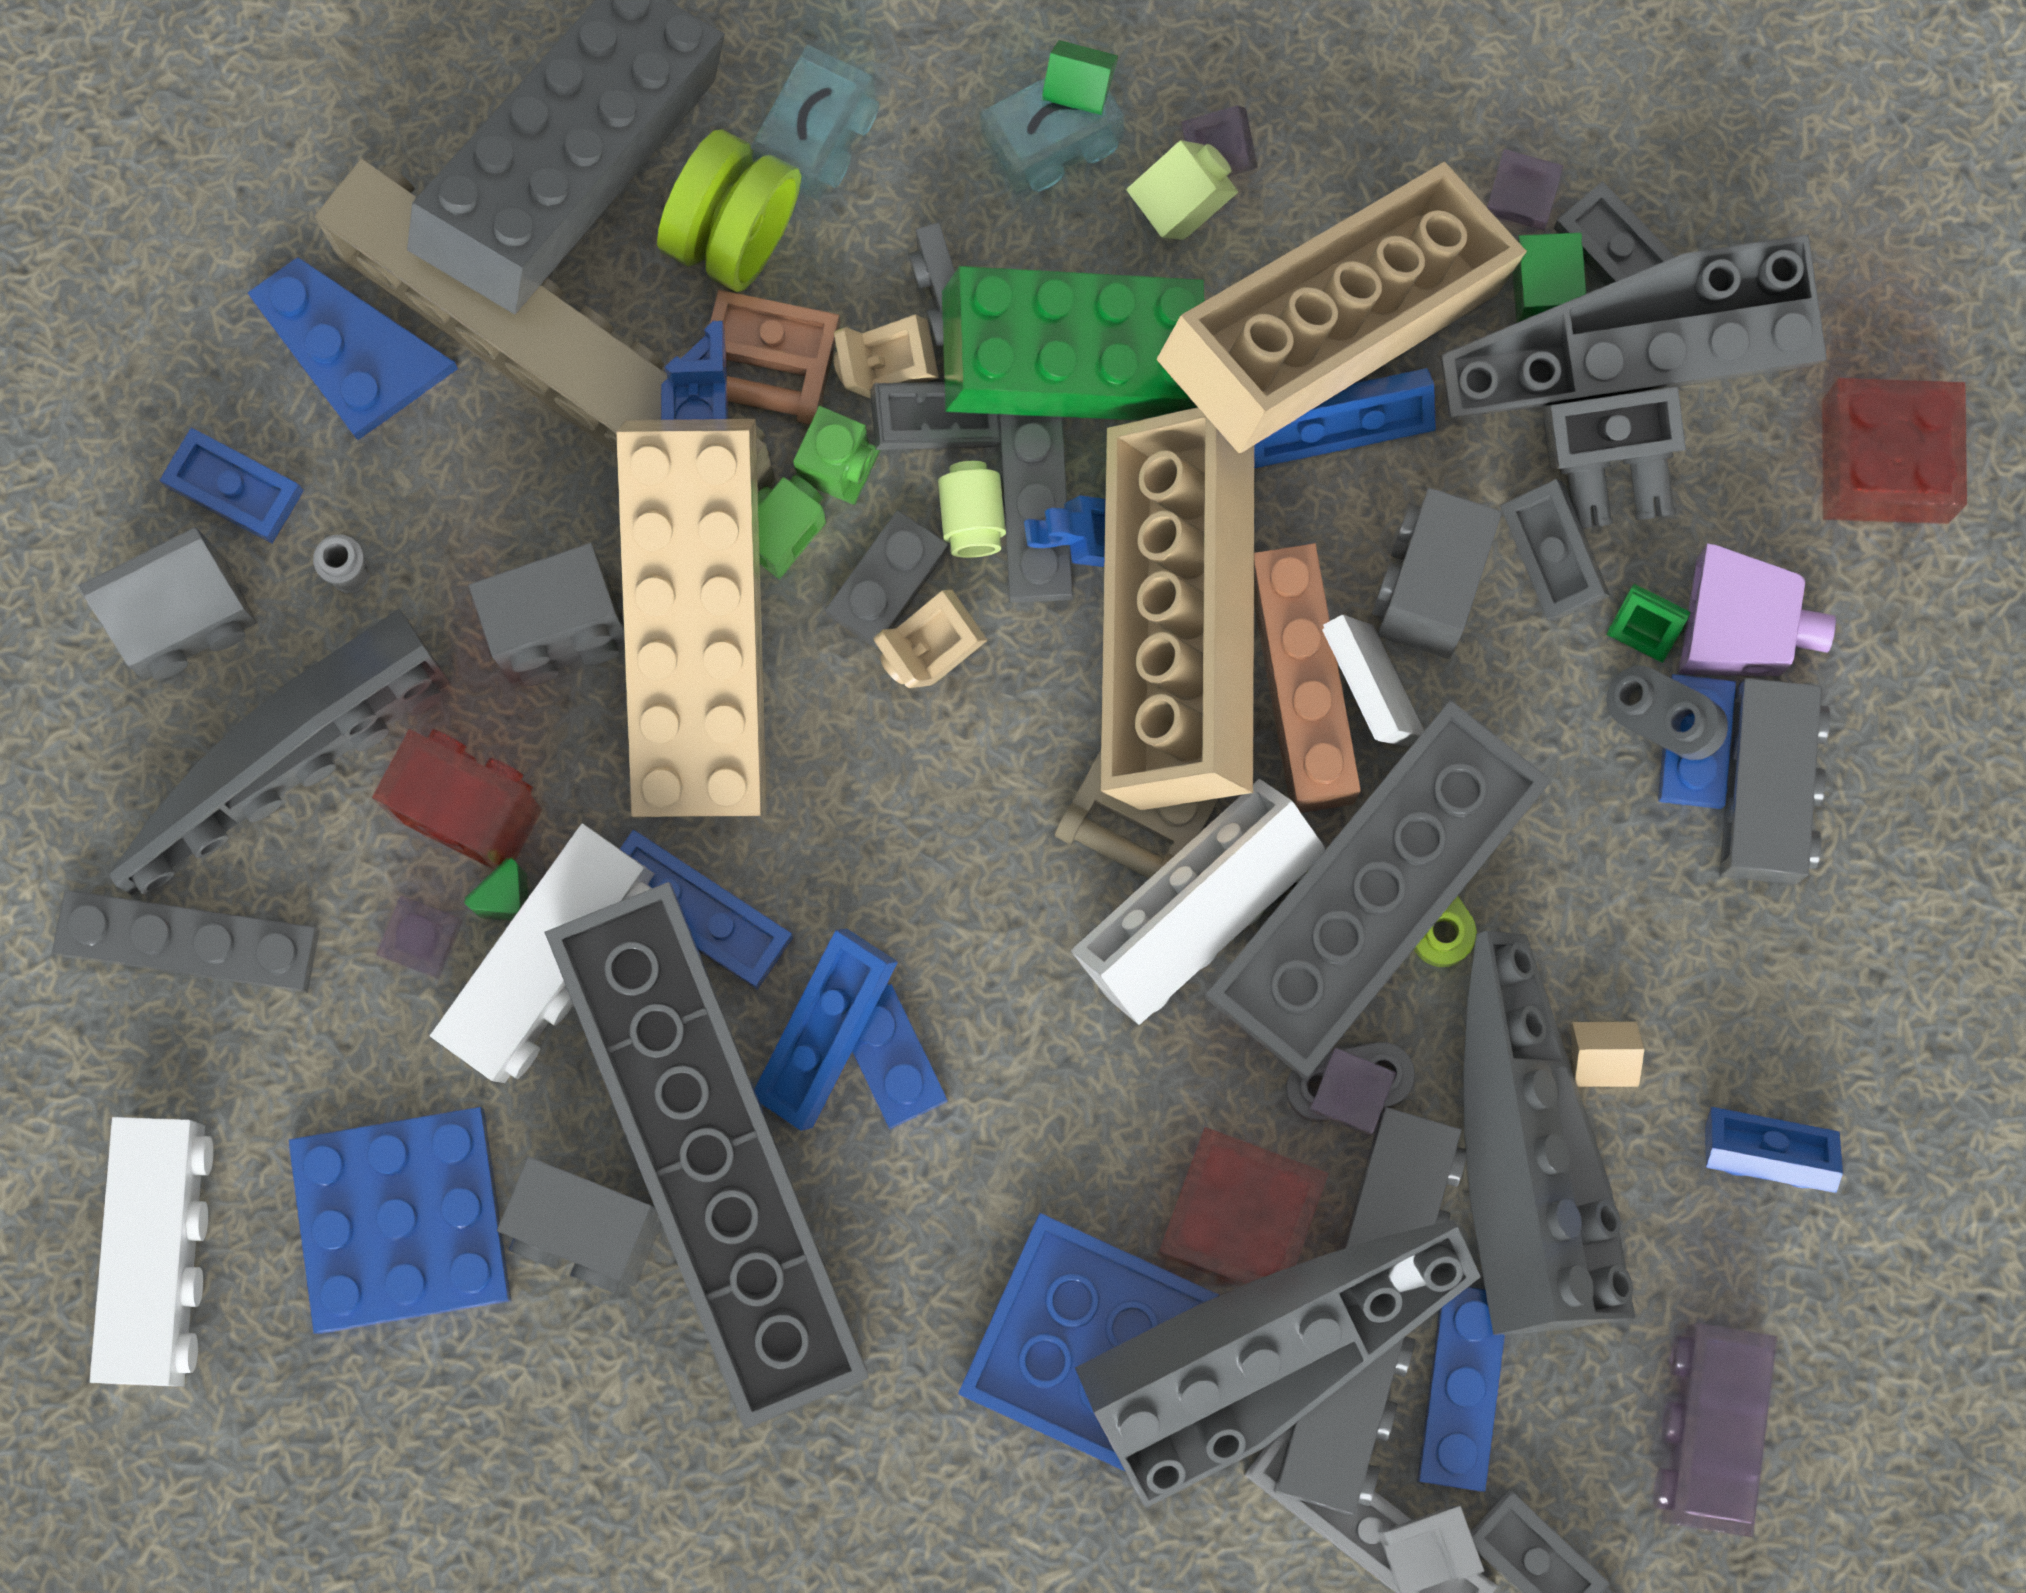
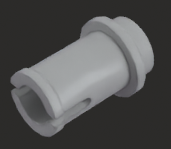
(329, 561)

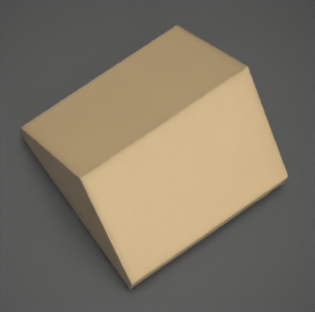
(1606, 1054)

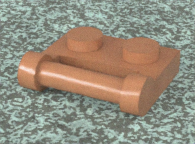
(777, 339)

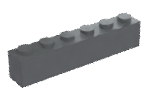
(1398, 1193)

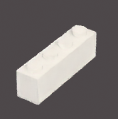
(1199, 901)
(519, 981)
(150, 1252)

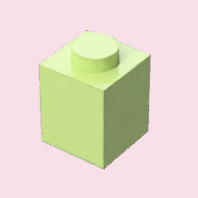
(1183, 189)

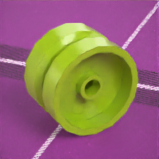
(728, 210)

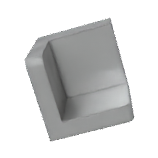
(1431, 1550)

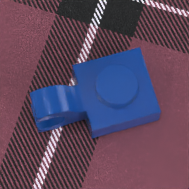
(1077, 524)

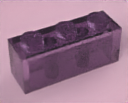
(1716, 1429)

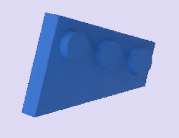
(347, 347)

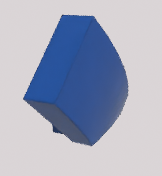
(698, 380)

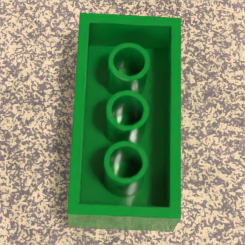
(1062, 343)

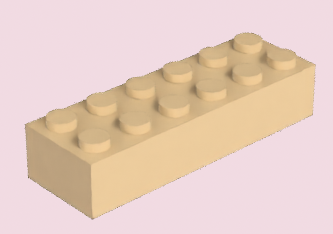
(1339, 306)
(1177, 613)
(692, 616)

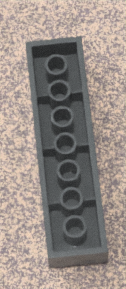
(707, 1155)

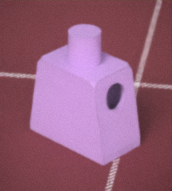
(1748, 617)

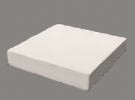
(1373, 681)

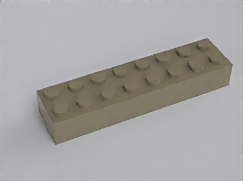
(544, 348)

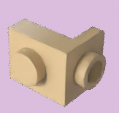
(885, 355)
(929, 642)

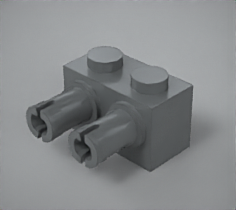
(1631, 427)

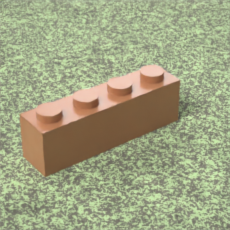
(1304, 679)

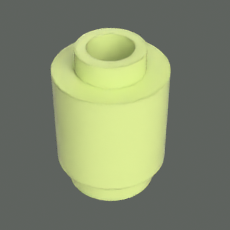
(972, 509)

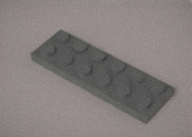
(1377, 889)

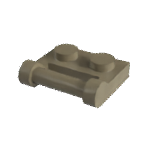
(1171, 823)

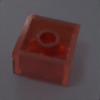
(1894, 450)
(456, 800)
(1241, 1210)

